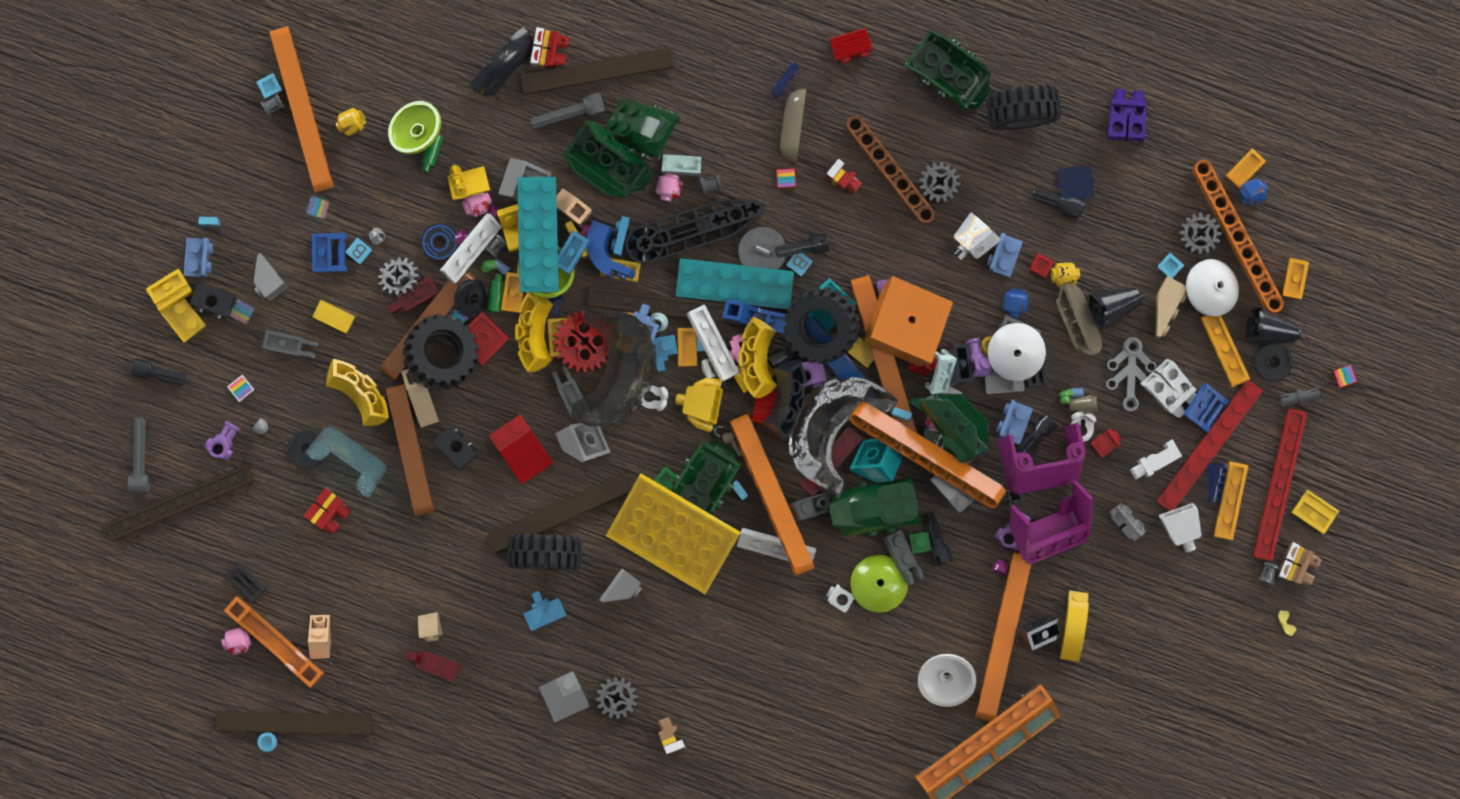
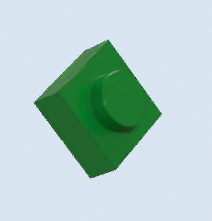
(665, 478)
(920, 542)

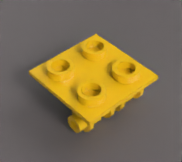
(467, 182)

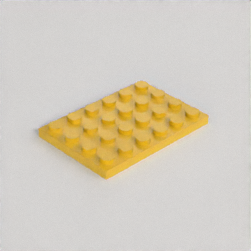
(673, 534)

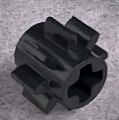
(1008, 498)

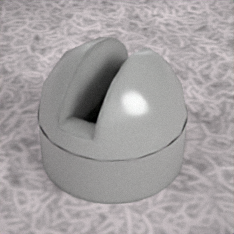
(379, 239)
(260, 427)

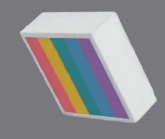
(241, 388)

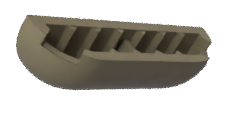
(792, 125)
(1079, 320)

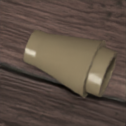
(1084, 404)

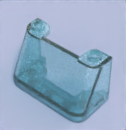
(353, 454)

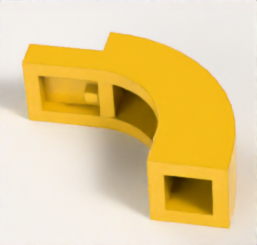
(1075, 626)

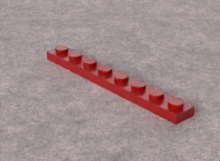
(1209, 446)

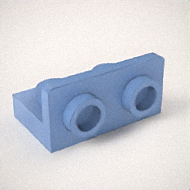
(1005, 255)
(197, 257)
(1014, 421)

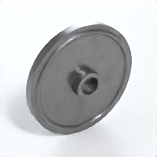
(758, 248)

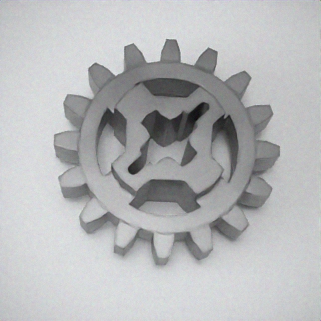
(945, 189)
(1194, 228)
(394, 272)
(613, 707)

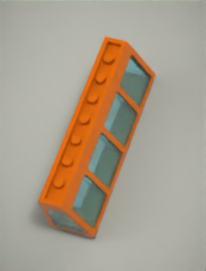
(989, 745)

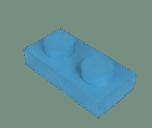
(621, 228)
(572, 251)

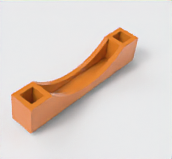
(274, 641)

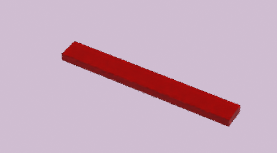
(1280, 484)

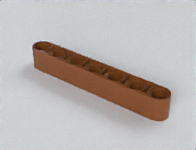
(887, 161)
(440, 305)
(410, 450)

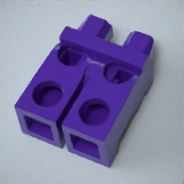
(1127, 110)

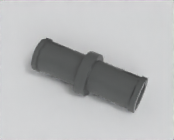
(1300, 397)

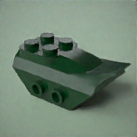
(950, 70)
(642, 127)
(605, 162)
(958, 422)
(707, 476)
(875, 508)

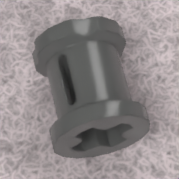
(272, 105)
(710, 184)
(499, 242)
(1268, 573)

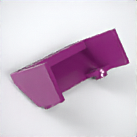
(1025, 477)
(1055, 532)

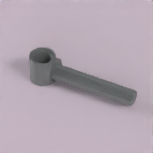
(592, 106)
(138, 481)

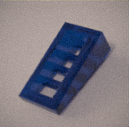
(1216, 480)

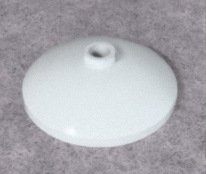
(1203, 288)
(1002, 349)
(947, 689)

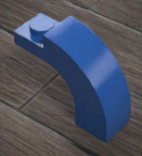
(600, 237)
(741, 314)

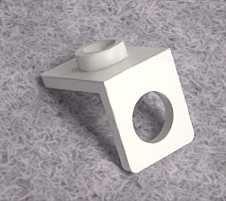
(832, 596)

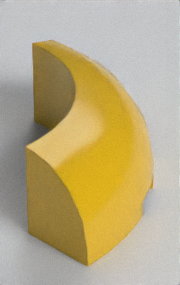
(531, 333)
(754, 358)
(360, 389)

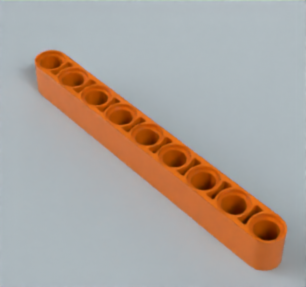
(301, 109)
(1237, 227)
(884, 362)
(927, 454)
(771, 495)
(1003, 638)

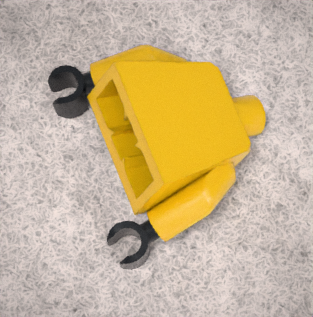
(703, 403)

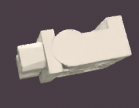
(1176, 393)
(1154, 462)

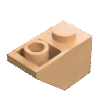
(572, 207)
(319, 636)

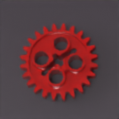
(571, 354)

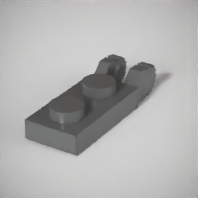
(287, 344)
(569, 390)
(903, 557)

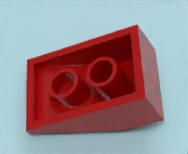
(521, 449)

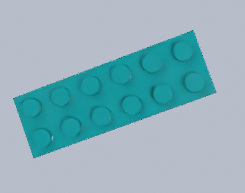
(537, 234)
(734, 282)

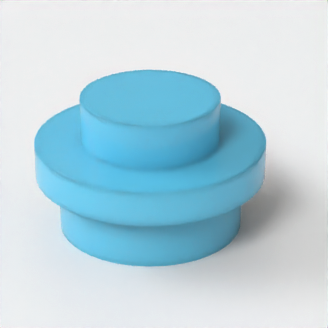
(267, 742)

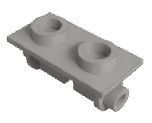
(1124, 515)

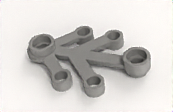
(1131, 370)

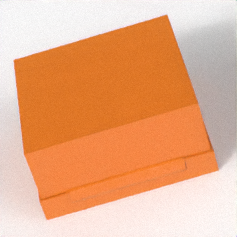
(907, 322)

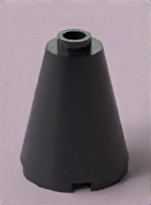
(1113, 305)
(1269, 328)

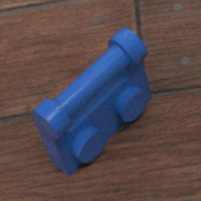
(323, 252)
(1203, 404)

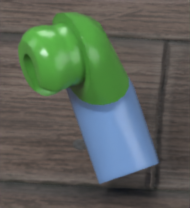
(492, 264)
(1070, 393)

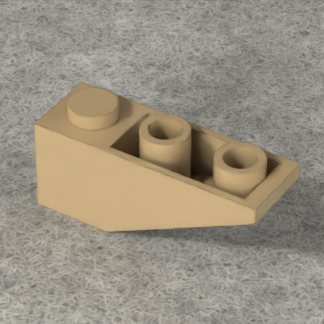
(1167, 300)
(420, 400)
(429, 627)

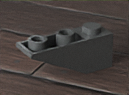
(811, 507)

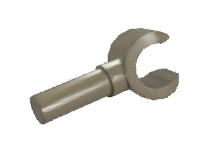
(729, 438)

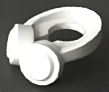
(659, 405)
(1089, 423)

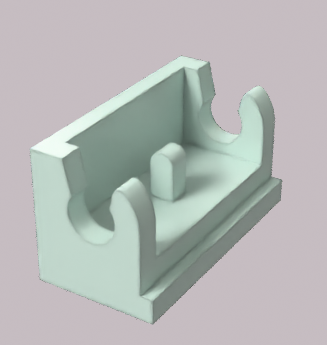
(681, 165)
(942, 373)

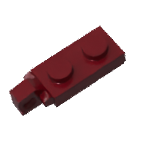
(422, 293)
(435, 664)

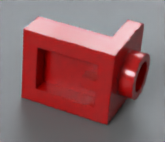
(1106, 442)

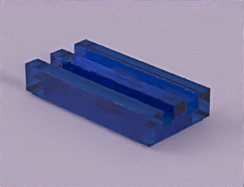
(784, 80)

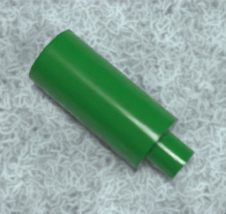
(430, 154)
(496, 294)

